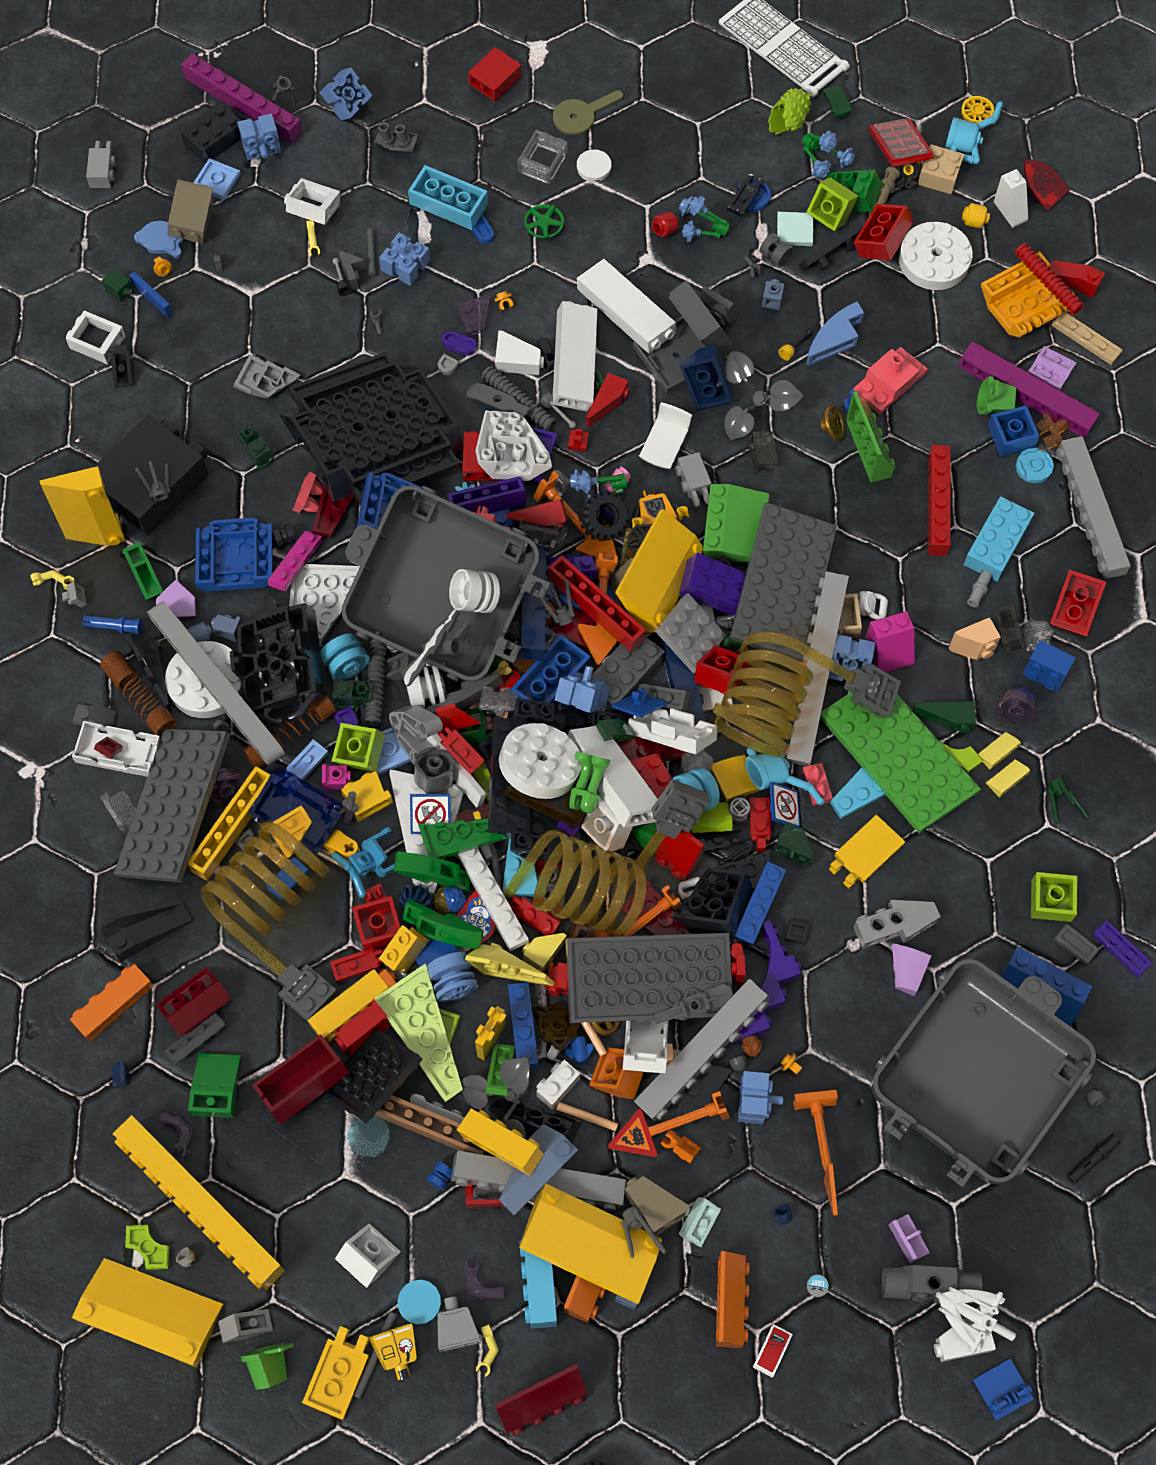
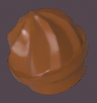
(752, 1045)

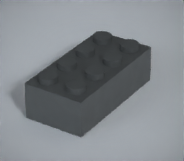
(628, 669)

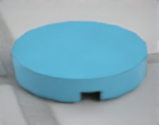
(1034, 465)
(419, 1302)

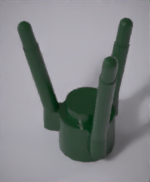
(1061, 789)

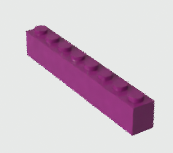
(239, 96)
(1029, 389)

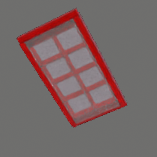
(900, 142)

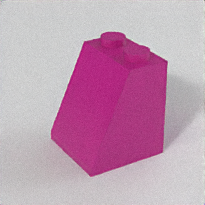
(892, 641)

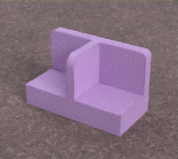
(909, 1238)

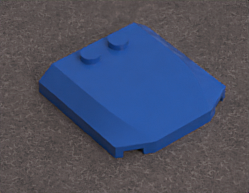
(377, 496)
(233, 555)

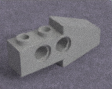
(914, 918)

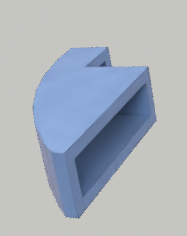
(836, 334)

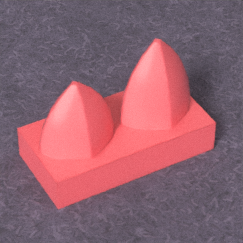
(304, 501)
(816, 776)

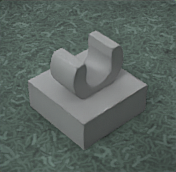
(75, 595)

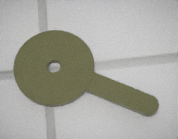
(583, 112)

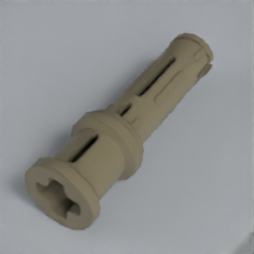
(889, 180)

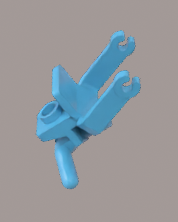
(369, 859)

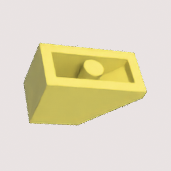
(543, 950)

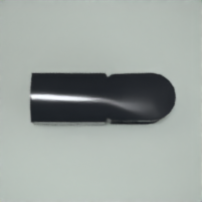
(546, 352)

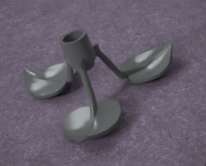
(783, 396)
(512, 1072)

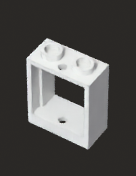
(327, 196)
(103, 353)

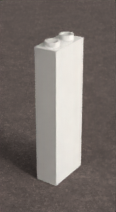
(626, 306)
(574, 356)
(621, 783)

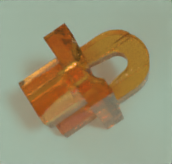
(1055, 429)

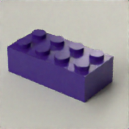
(713, 583)

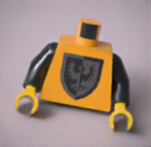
(651, 505)

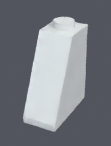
(1012, 198)
(517, 356)
(952, 1346)

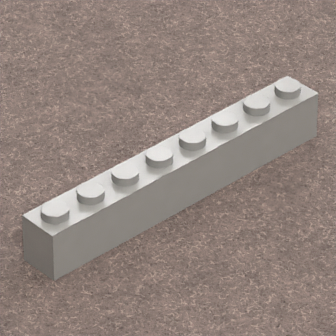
(1093, 508)
(702, 1050)
(494, 1173)

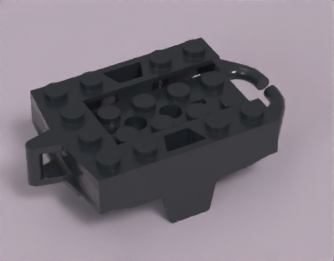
(267, 661)

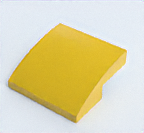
(733, 778)

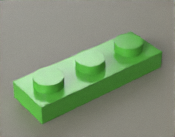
(500, 1054)

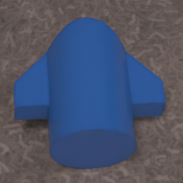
(580, 1050)

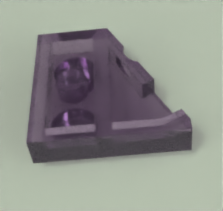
(474, 314)

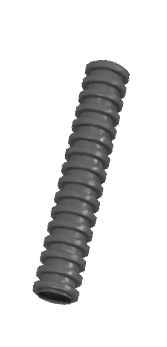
(536, 413)
(376, 674)

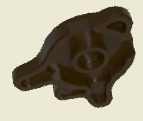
(555, 1025)

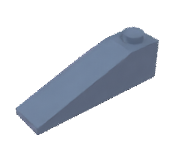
(521, 1187)

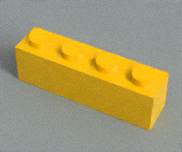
(347, 1005)
(501, 1142)

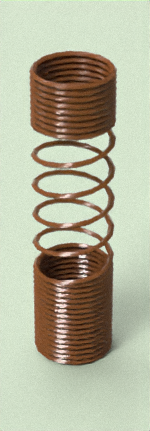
(123, 676)
(322, 710)

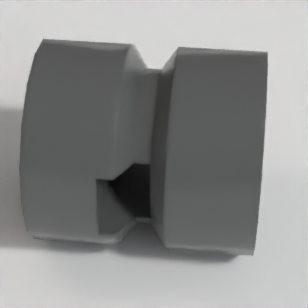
(776, 249)

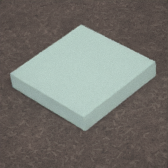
(795, 228)

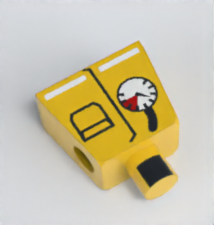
(396, 1349)

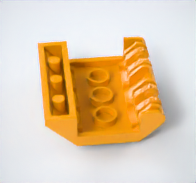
(1020, 299)

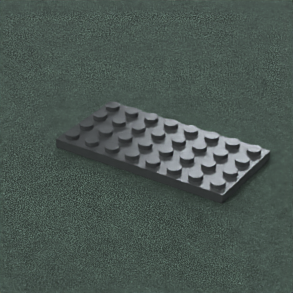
(783, 577)
(172, 805)
(642, 974)

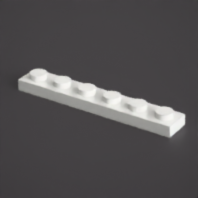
(493, 899)

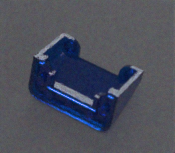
(287, 792)

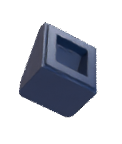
(120, 1075)

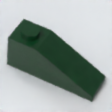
(951, 715)

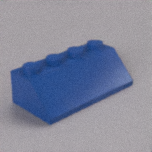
(1072, 990)

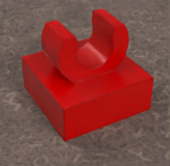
(578, 440)
(374, 893)

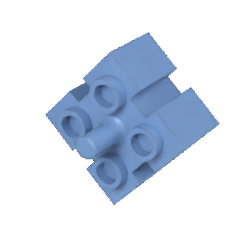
(345, 93)
(259, 137)
(404, 259)
(851, 654)
(582, 691)
(756, 1098)

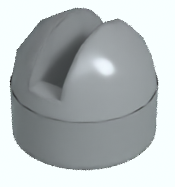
(185, 1257)

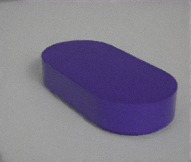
(459, 343)

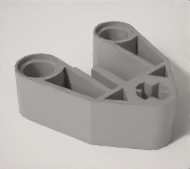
(412, 728)

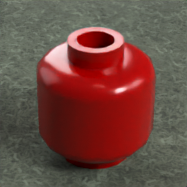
(665, 224)

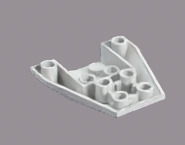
(510, 447)

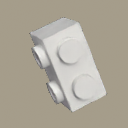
(558, 1084)

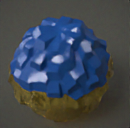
(449, 900)

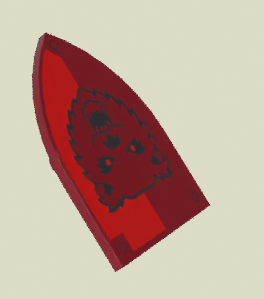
(1044, 183)

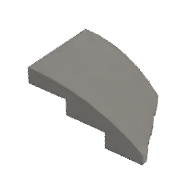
(263, 378)

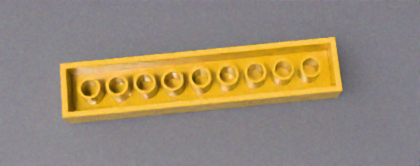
(202, 1206)

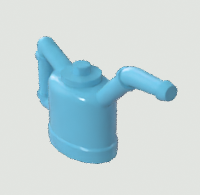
(965, 135)
(766, 769)

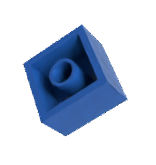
(1013, 431)
(1048, 666)

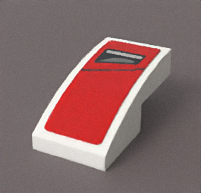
(772, 1350)

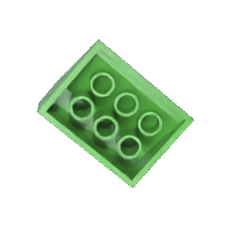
(869, 440)
(732, 521)

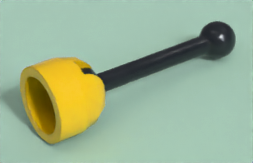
(787, 351)

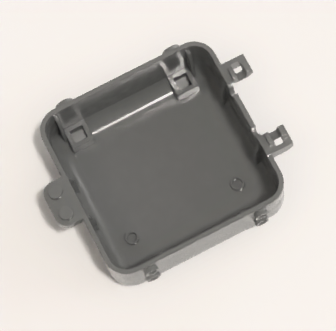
(409, 571)
(984, 1071)

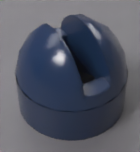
(783, 1214)

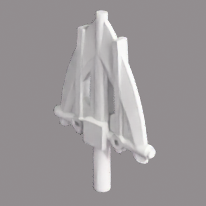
(954, 1304)

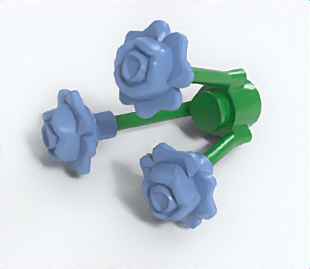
(827, 143)
(695, 207)
(584, 482)

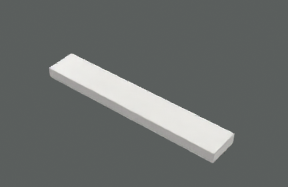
(462, 776)

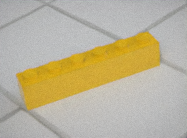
(228, 826)

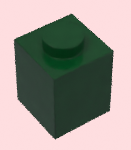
(117, 285)

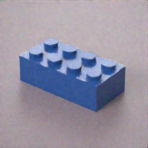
(543, 676)

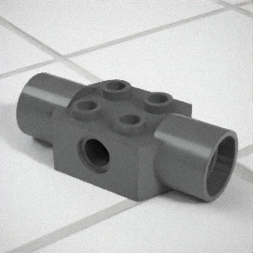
(913, 1282)

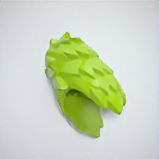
(790, 111)

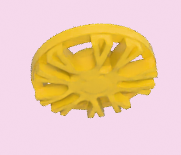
(976, 110)

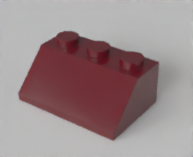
(193, 1001)

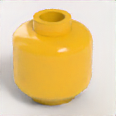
(975, 215)

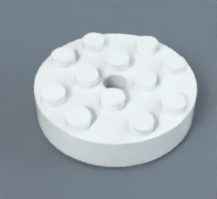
(950, 261)
(187, 690)
(536, 777)

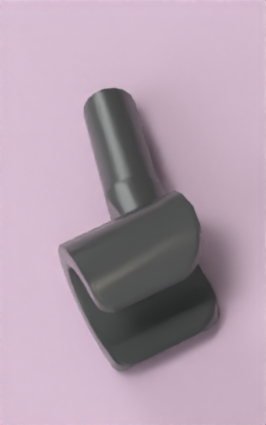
(754, 268)
(377, 319)

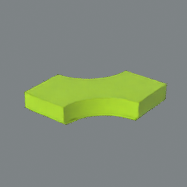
(966, 758)
(154, 1254)

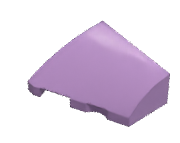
(908, 968)

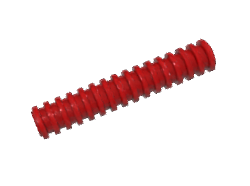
(1049, 279)

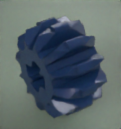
(417, 894)

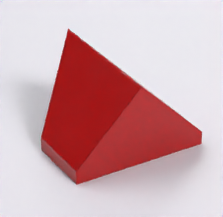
(454, 717)

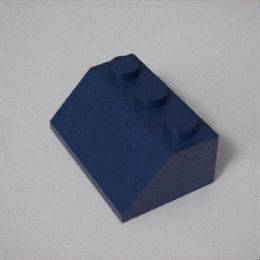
(706, 378)

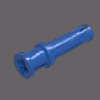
(122, 624)

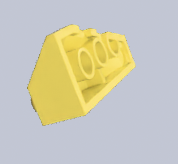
(499, 963)

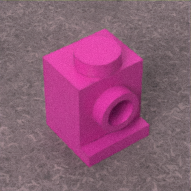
(335, 783)

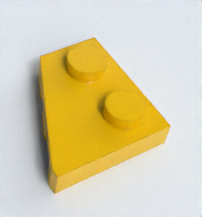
(297, 824)

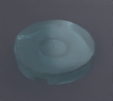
(368, 1139)

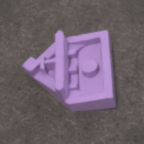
(179, 600)

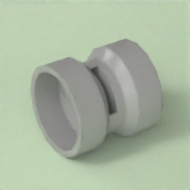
(738, 814)

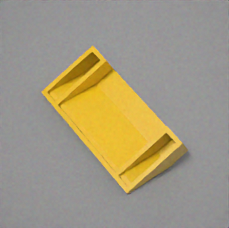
(83, 507)
(657, 571)
(589, 1243)
(148, 1312)

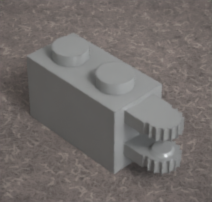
(100, 166)
(694, 477)

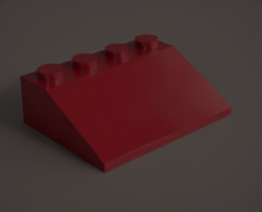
(541, 1400)

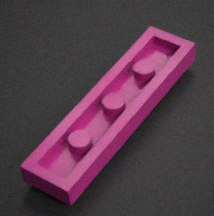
(295, 561)

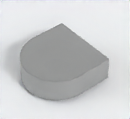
(447, 365)

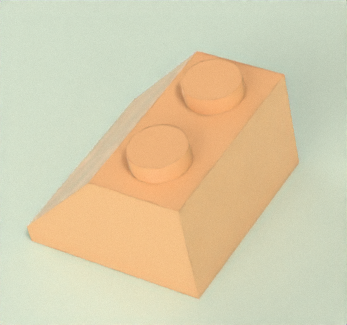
(976, 640)

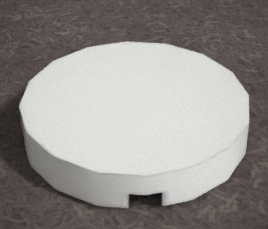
(594, 165)

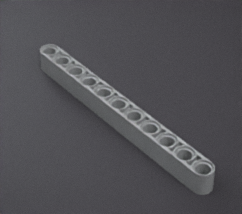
(216, 683)

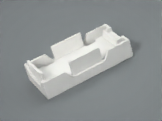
(674, 730)
(135, 753)
(645, 1046)

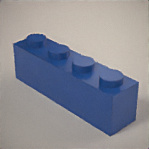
(759, 903)
(523, 1023)

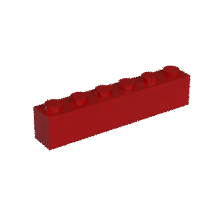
(939, 500)
(597, 604)

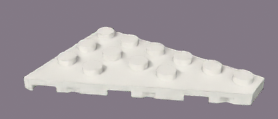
(323, 590)
(404, 785)

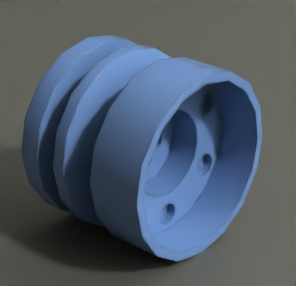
(452, 977)

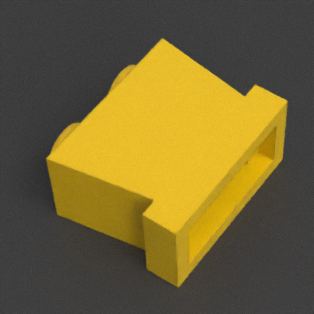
(369, 795)
(404, 949)

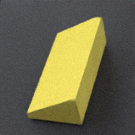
(999, 750)
(1008, 778)

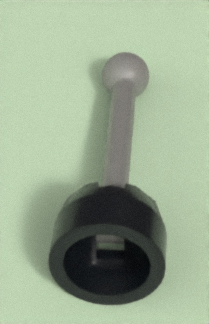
(343, 287)

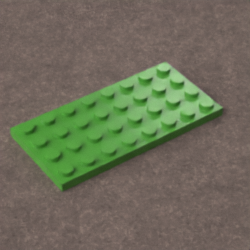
(902, 760)

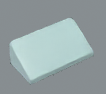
(699, 1221)

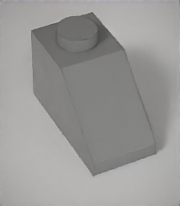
(245, 1325)

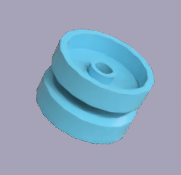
(344, 657)
(702, 780)

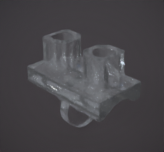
(497, 701)

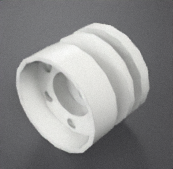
(474, 591)
(427, 688)

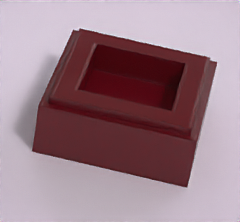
(108, 747)

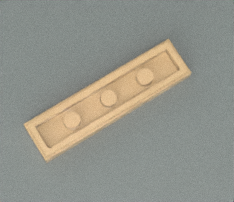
(1087, 337)

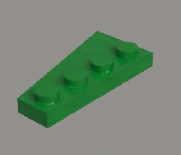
(454, 838)

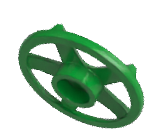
(544, 221)

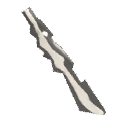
(430, 647)

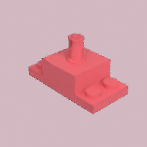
(890, 379)

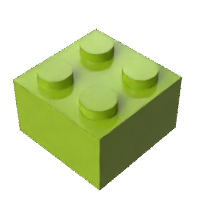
(832, 204)
(358, 747)
(1054, 897)

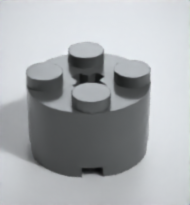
(434, 770)

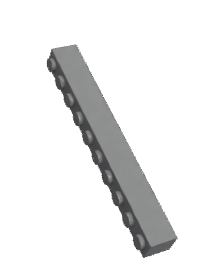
(822, 640)

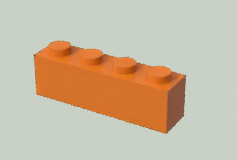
(111, 1002)

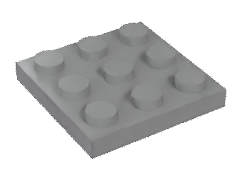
(689, 631)

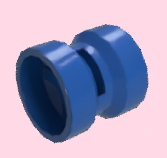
(437, 1179)

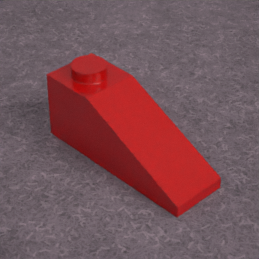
(1078, 276)
(608, 398)
(543, 514)

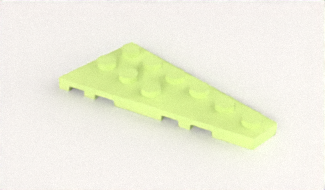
(419, 1024)

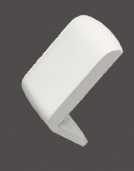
(666, 436)

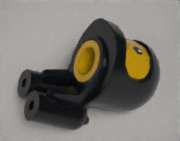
(909, 173)

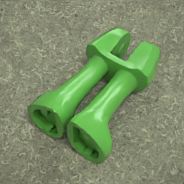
(580, 797)

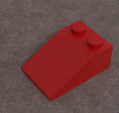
(1077, 603)
(680, 854)

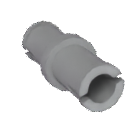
(979, 588)

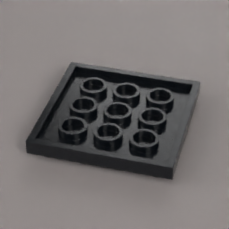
(373, 1075)

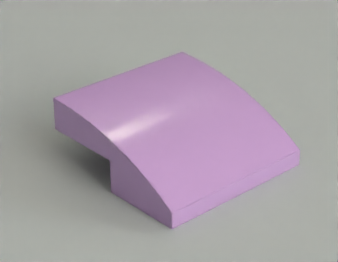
(1052, 368)

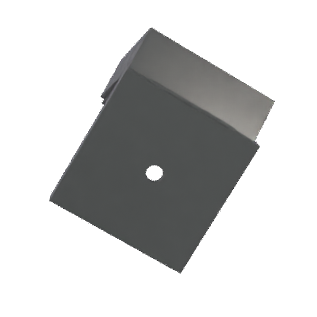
(693, 331)

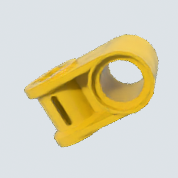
(342, 844)

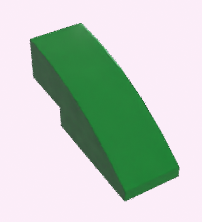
(142, 571)

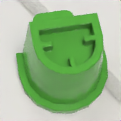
(995, 397)
(267, 1365)

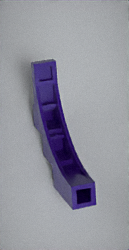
(780, 971)

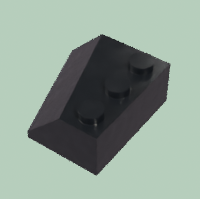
(716, 902)

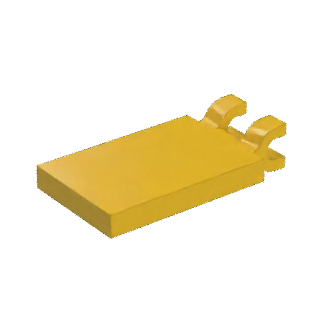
(867, 851)
(490, 1032)
(337, 1375)

